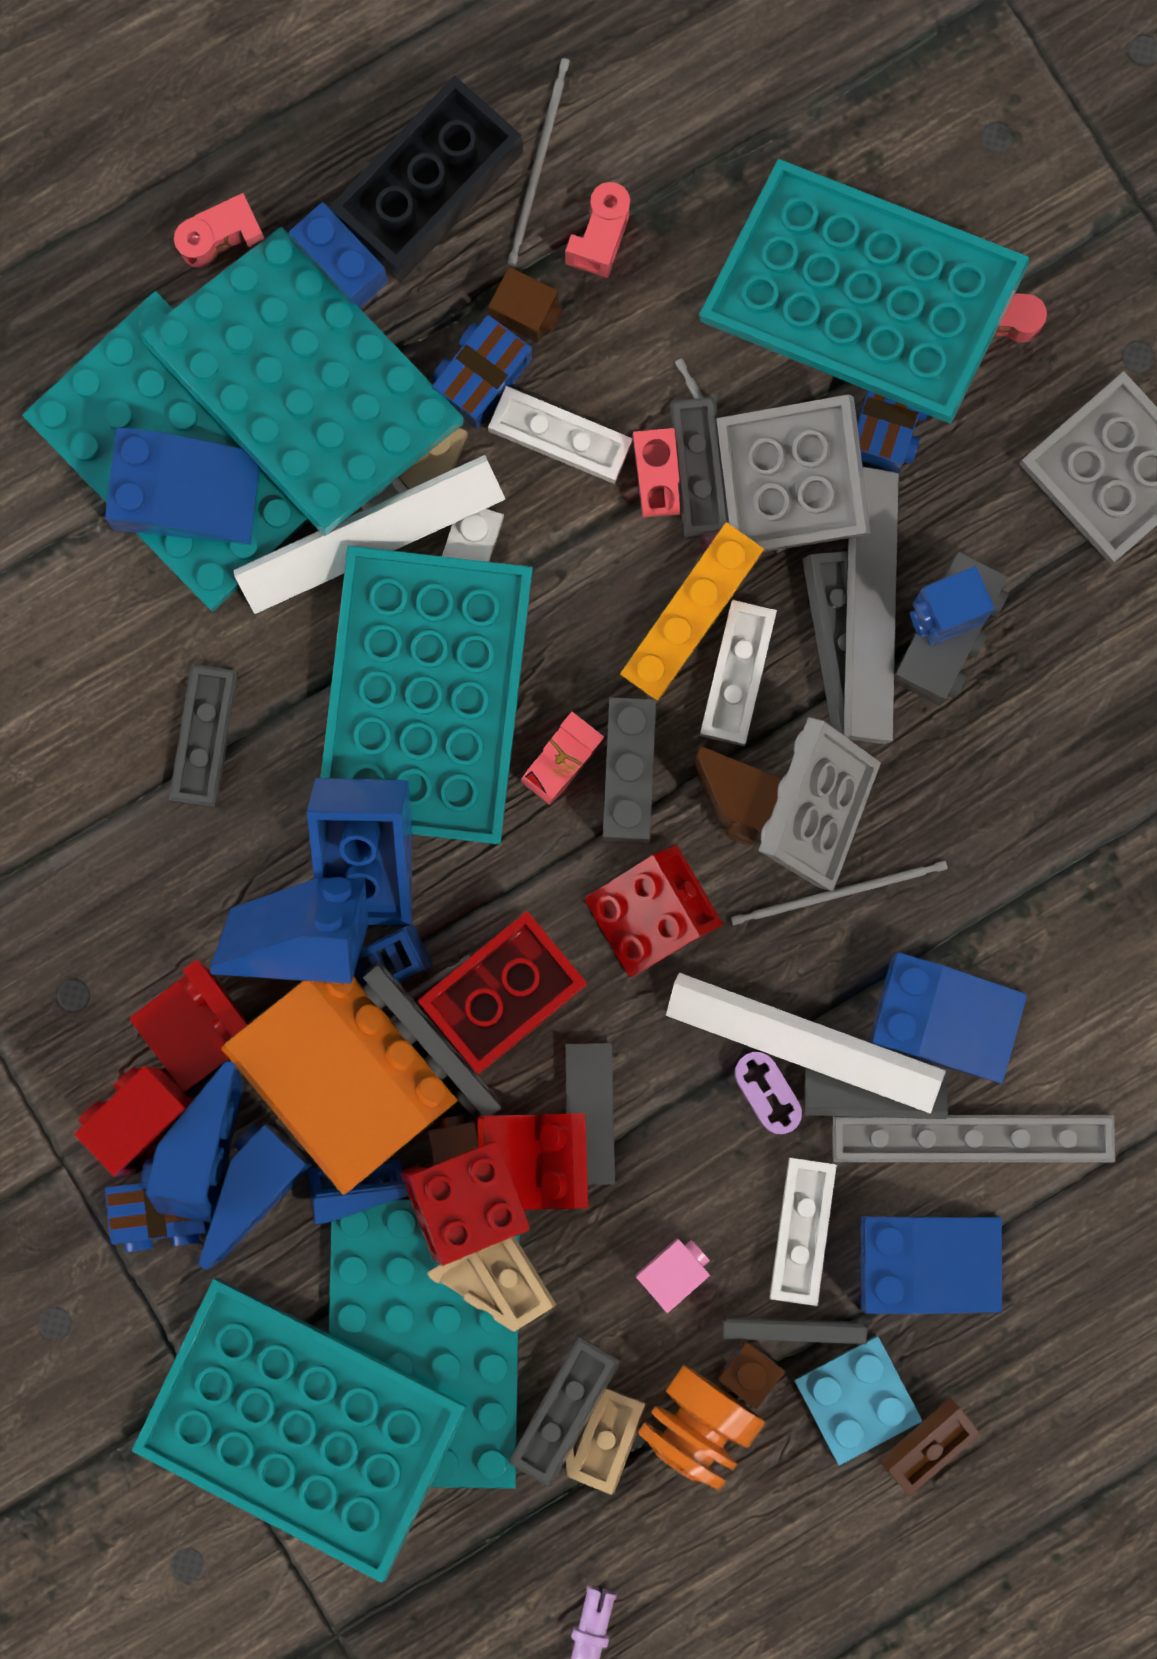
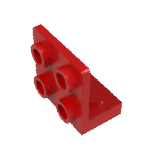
(653, 910)
(190, 1025)
(542, 1156)
(465, 1203)

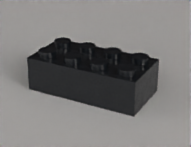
(428, 178)

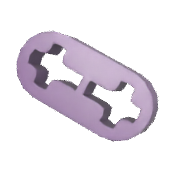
(777, 1086)

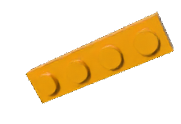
(692, 611)

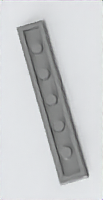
(872, 615)
(974, 1139)

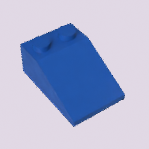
(181, 487)
(365, 834)
(297, 933)
(947, 1018)
(194, 1154)
(253, 1185)
(930, 1264)

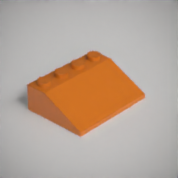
(339, 1078)

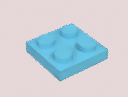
(857, 1400)

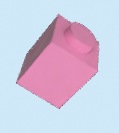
(674, 1273)

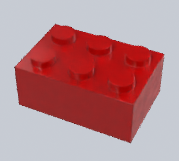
(502, 993)
(134, 1121)

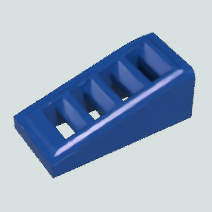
(413, 946)
(330, 1204)

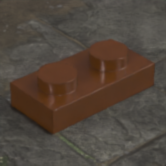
(929, 1447)

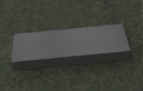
(699, 466)
(203, 736)
(591, 1092)
(837, 1098)
(794, 1330)
(564, 1411)

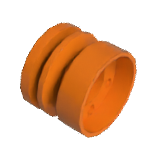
(701, 1428)

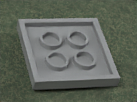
(1104, 468)
(795, 473)
(819, 804)

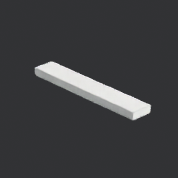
(382, 527)
(805, 1043)

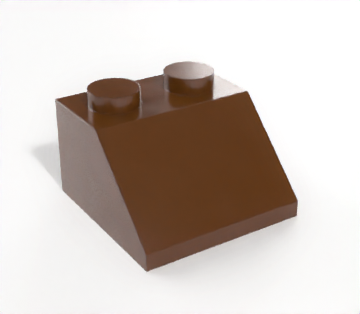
(737, 794)

